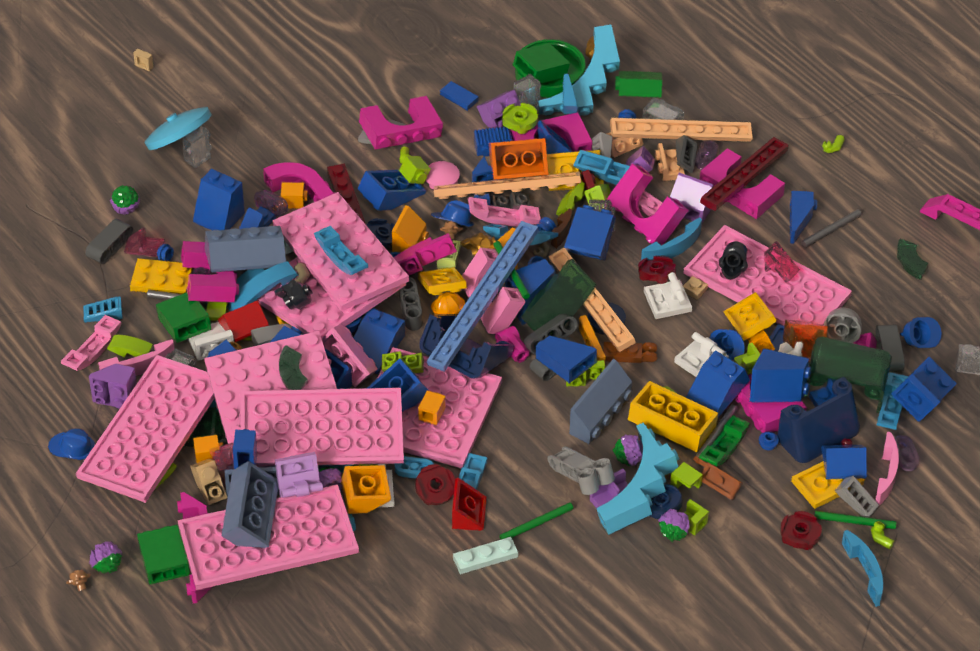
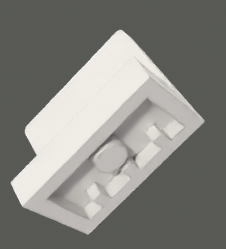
(207, 341)

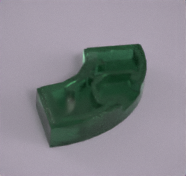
(910, 260)
(289, 369)

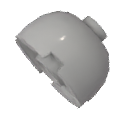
(843, 325)

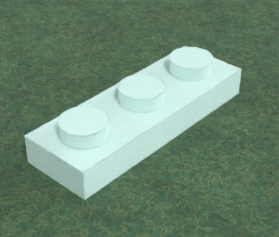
(485, 555)

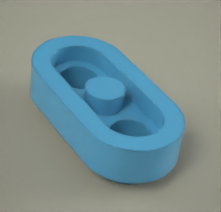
(411, 466)

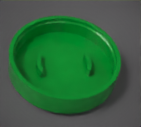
(575, 70)

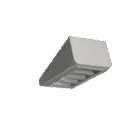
(603, 143)
(855, 486)

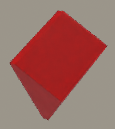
(243, 320)
(468, 507)

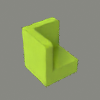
(598, 192)
(748, 359)
(686, 475)
(697, 516)

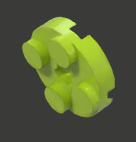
(513, 121)

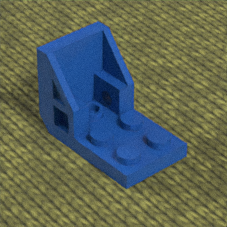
(923, 389)

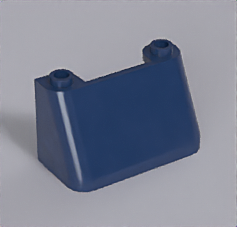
(472, 357)
(827, 424)

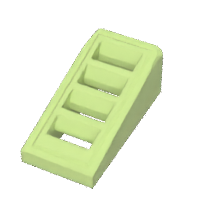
(452, 259)

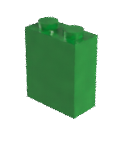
(541, 62)
(639, 84)
(183, 317)
(163, 554)

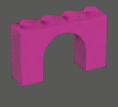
(569, 127)
(386, 134)
(626, 200)
(752, 200)
(209, 288)
(764, 414)

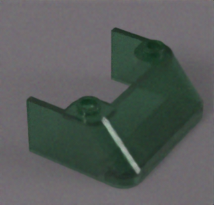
(855, 362)

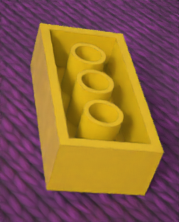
(673, 416)

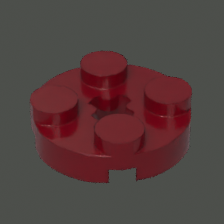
(656, 269)
(424, 481)
(801, 540)

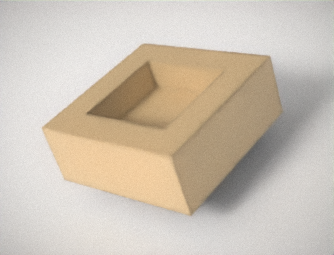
(143, 60)
(695, 287)

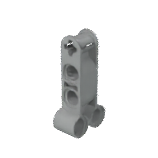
(583, 470)

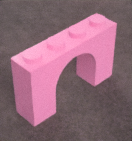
(507, 302)

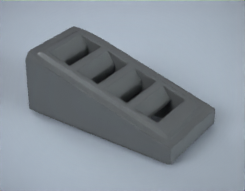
(686, 149)

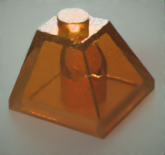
(803, 332)

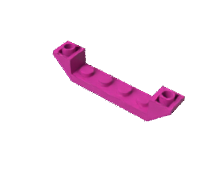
(954, 208)
(190, 508)

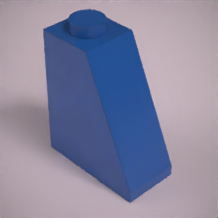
(565, 357)

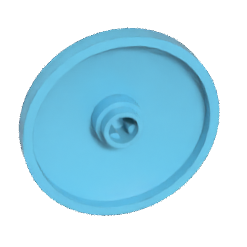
(177, 127)

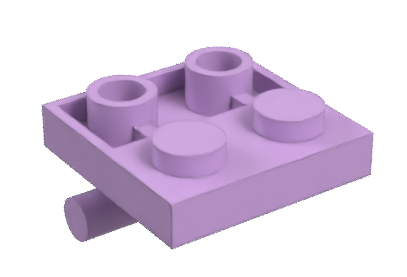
(298, 475)

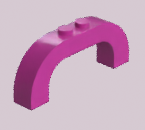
(297, 173)

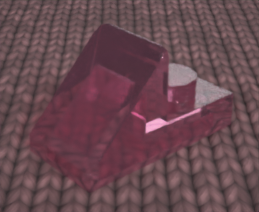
(141, 245)
(778, 259)
(222, 456)

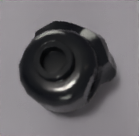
(733, 260)
(295, 294)

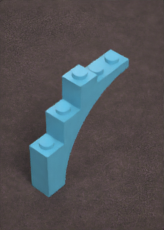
(593, 80)
(647, 483)

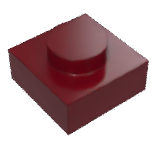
(588, 179)

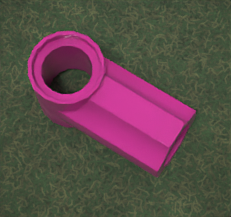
(512, 336)

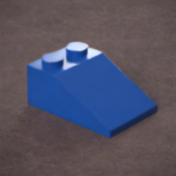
(388, 189)
(378, 335)
(402, 377)
(718, 383)

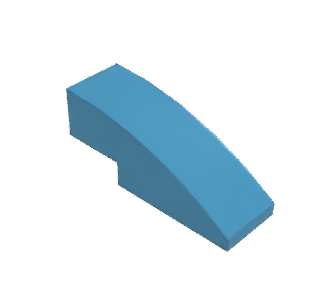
(600, 166)

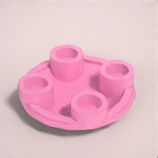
(442, 174)

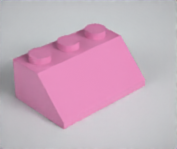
(342, 345)

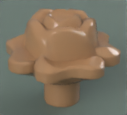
(451, 228)
(78, 579)

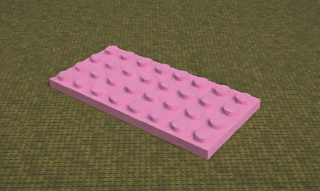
(344, 289)
(803, 298)
(333, 423)
(149, 429)
(302, 534)

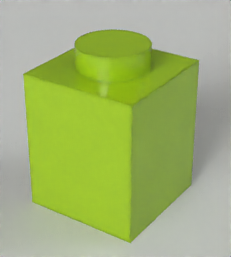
(414, 169)

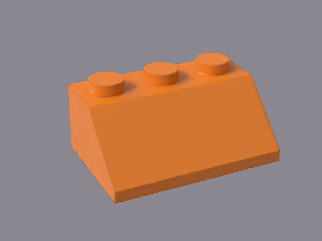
(518, 158)

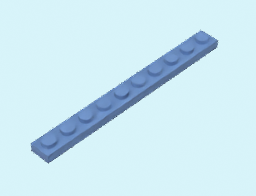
(482, 296)

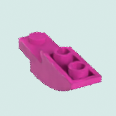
(424, 253)

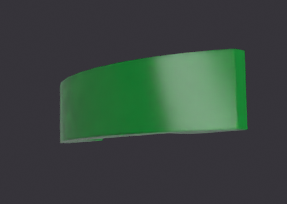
(726, 442)

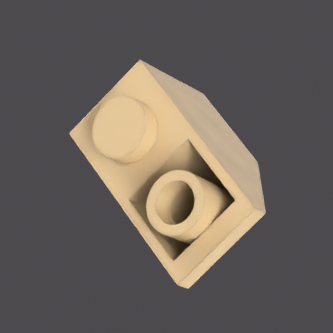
(209, 481)

